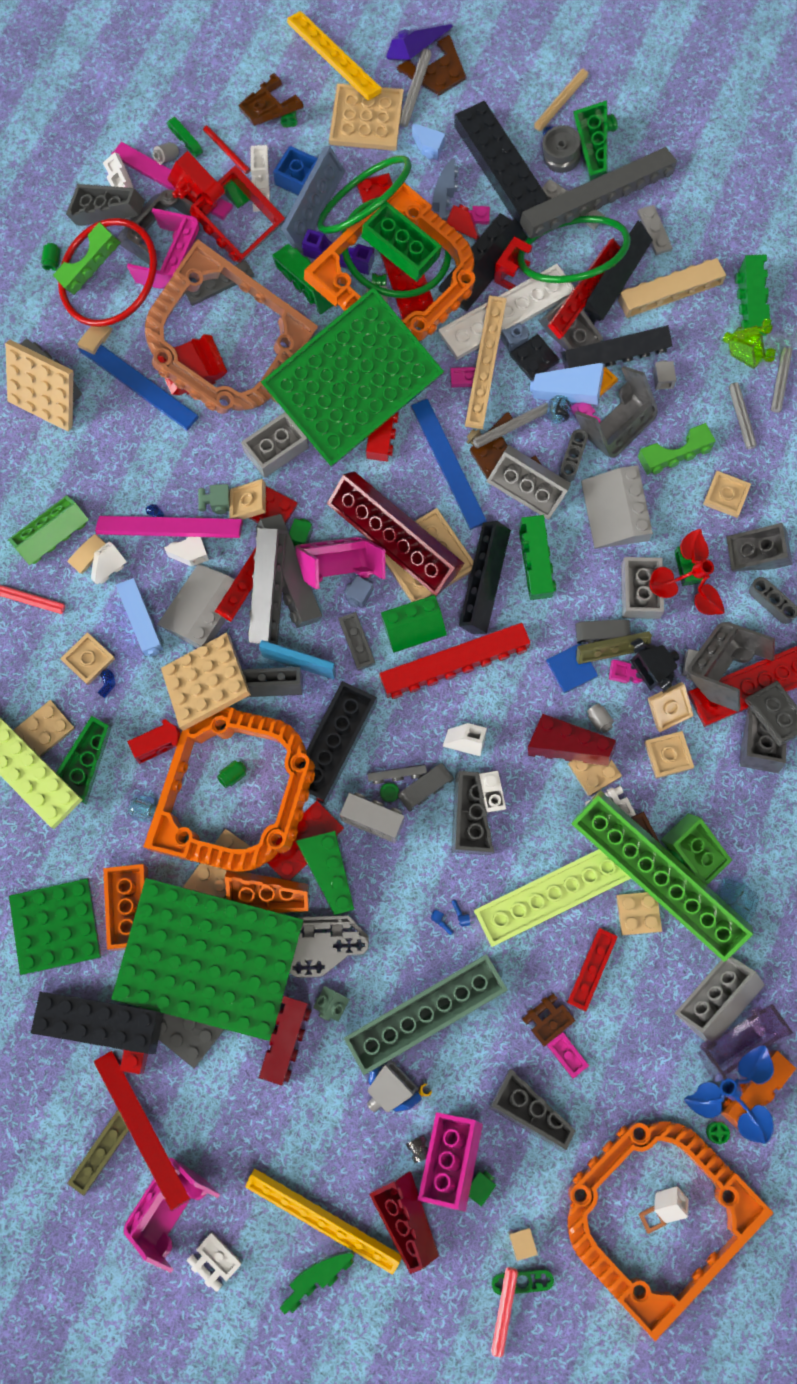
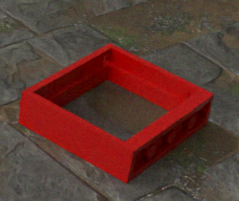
(256, 197)

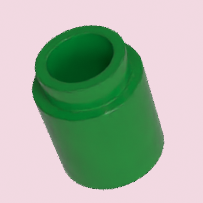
(50, 256)
(232, 774)

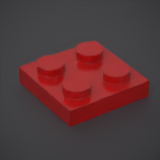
(275, 505)

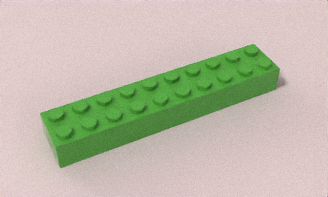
(663, 876)

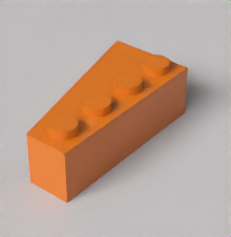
(267, 892)
(759, 1094)

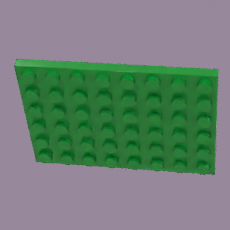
(352, 377)
(207, 959)

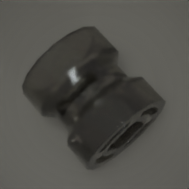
(418, 1148)

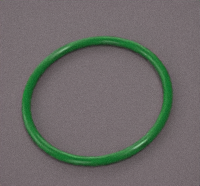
(375, 205)
(584, 275)
(386, 292)

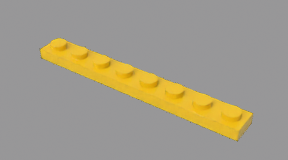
(334, 55)
(323, 1221)

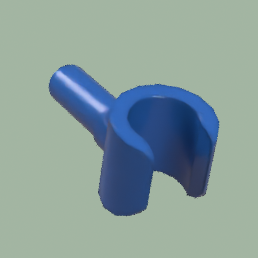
(437, 917)
(464, 920)

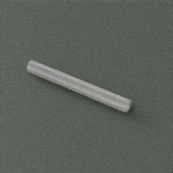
(415, 87)
(510, 425)

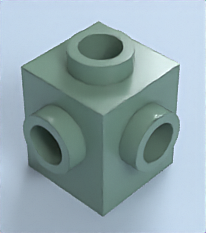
(330, 1004)

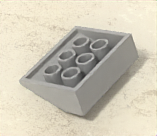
(617, 508)
(193, 609)

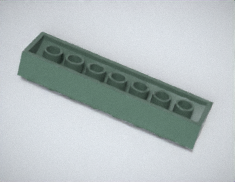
(425, 1014)

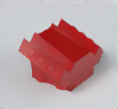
(200, 357)

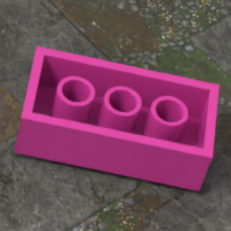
(450, 1161)

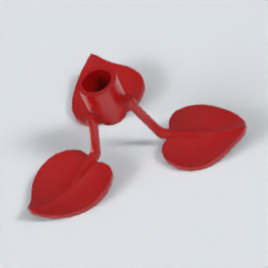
(694, 548)

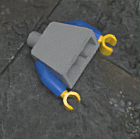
(393, 1089)

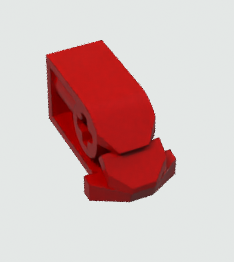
(154, 742)

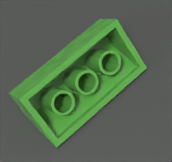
(48, 530)

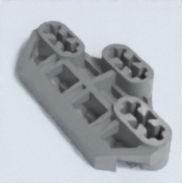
(320, 946)

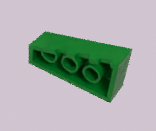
(752, 291)
(84, 758)

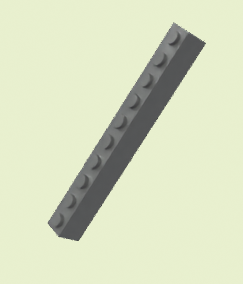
(598, 192)

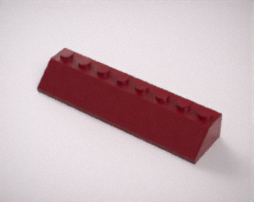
(395, 532)

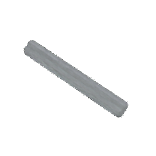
(781, 380)
(742, 415)

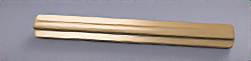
(561, 99)

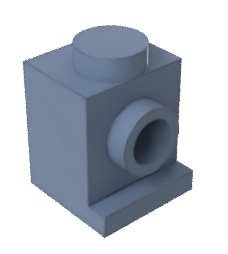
(512, 340)

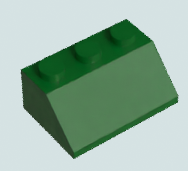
(413, 623)

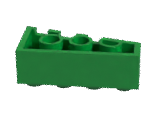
(593, 131)
(292, 266)
(536, 557)
(327, 868)

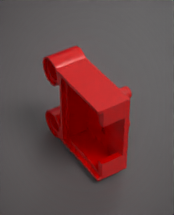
(193, 182)

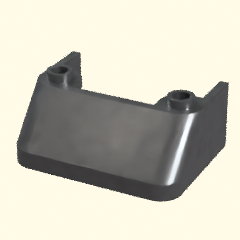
(132, 240)
(626, 420)
(723, 646)

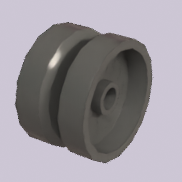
(561, 148)

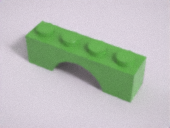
(101, 245)
(656, 458)

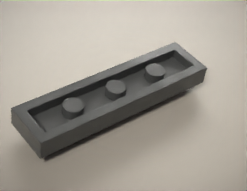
(214, 286)

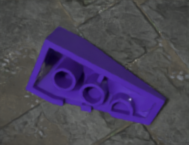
(411, 42)

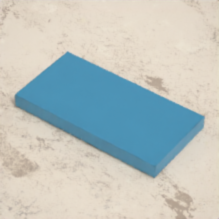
(297, 659)

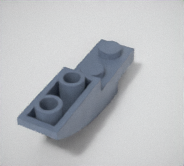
(445, 189)

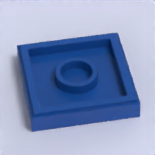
(568, 671)

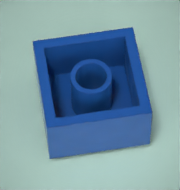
(293, 170)

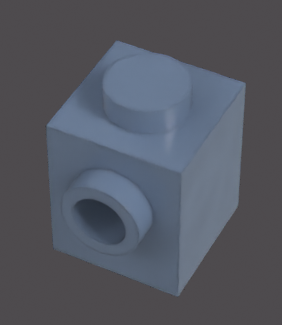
(358, 592)

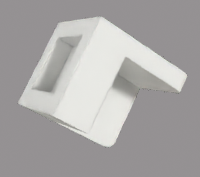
(671, 1204)

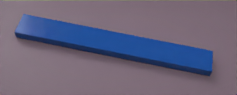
(142, 386)
(448, 464)

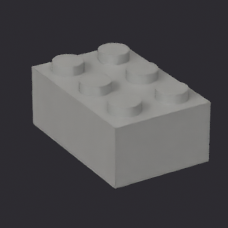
(275, 444)
(637, 597)
(372, 817)

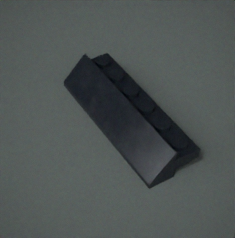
(486, 254)
(616, 277)

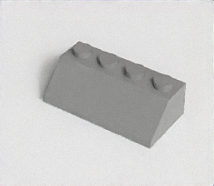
(528, 482)
(720, 999)

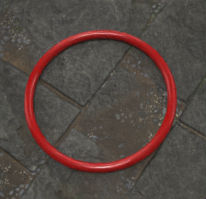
(144, 293)

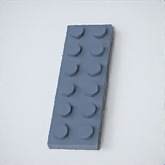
(313, 197)

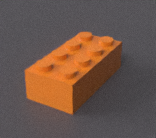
(122, 895)

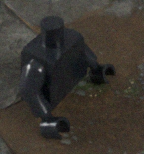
(654, 664)

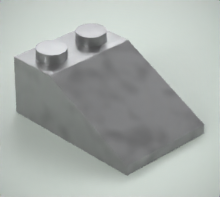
(579, 334)
(760, 549)
(759, 748)

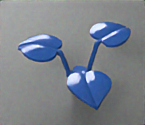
(757, 1123)

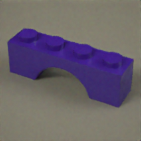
(316, 243)

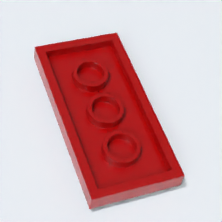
(315, 822)

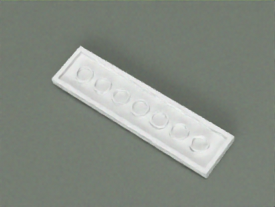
(521, 305)

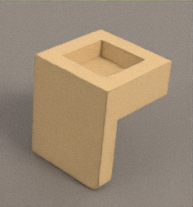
(523, 1244)

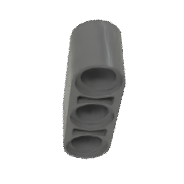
(575, 448)
(770, 591)
(601, 630)
(425, 786)

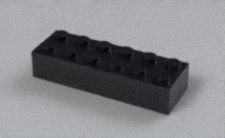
(337, 738)
(97, 1023)

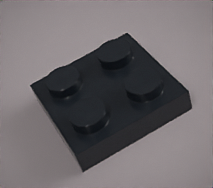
(534, 357)

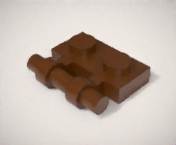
(553, 1024)

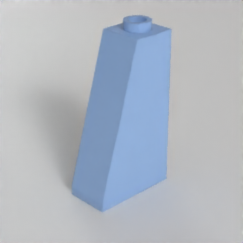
(577, 384)
(139, 617)

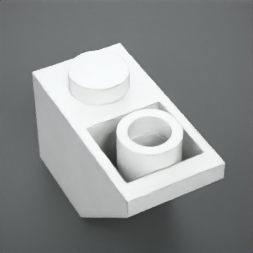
(188, 551)
(105, 562)
(466, 738)
(492, 791)

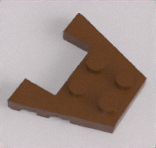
(442, 73)
(264, 107)
(490, 453)

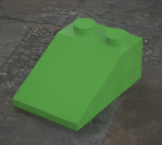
(697, 848)

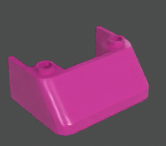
(185, 232)
(338, 558)
(153, 1219)

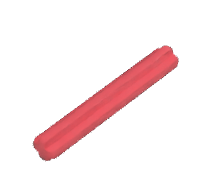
(32, 599)
(504, 1312)

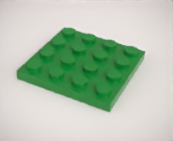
(54, 926)

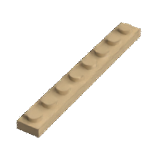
(485, 362)

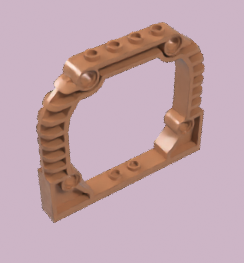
(204, 265)

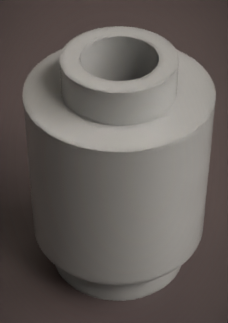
(165, 152)
(600, 718)

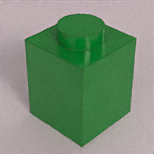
(300, 531)
(481, 1187)

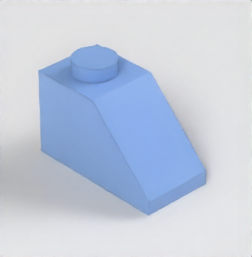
(428, 141)

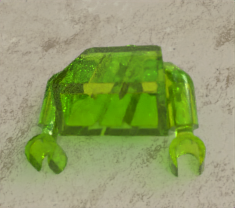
(748, 344)

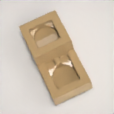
(93, 338)
(85, 553)

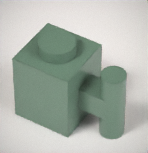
(218, 498)

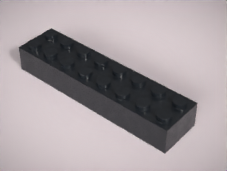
(499, 159)

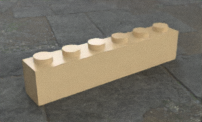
(671, 287)

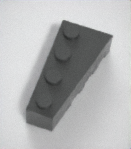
(100, 202)
(470, 821)

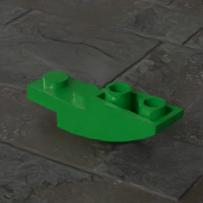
(322, 1272)

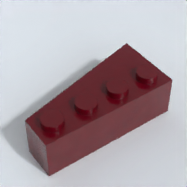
(569, 742)
(284, 1041)
(406, 1221)

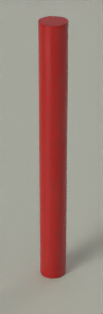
(226, 149)

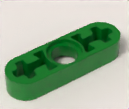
(182, 134)
(537, 1275)

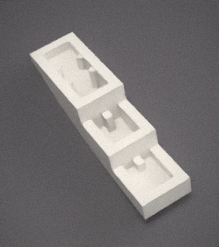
(260, 171)
(117, 173)

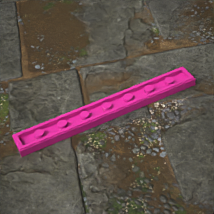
(160, 174)
(169, 526)

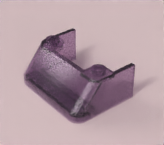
(759, 1029)

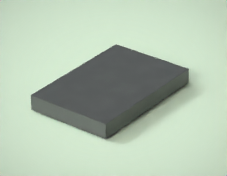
(775, 712)

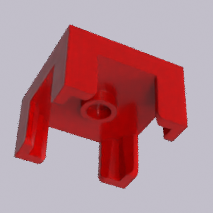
(508, 262)

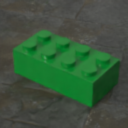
(401, 241)

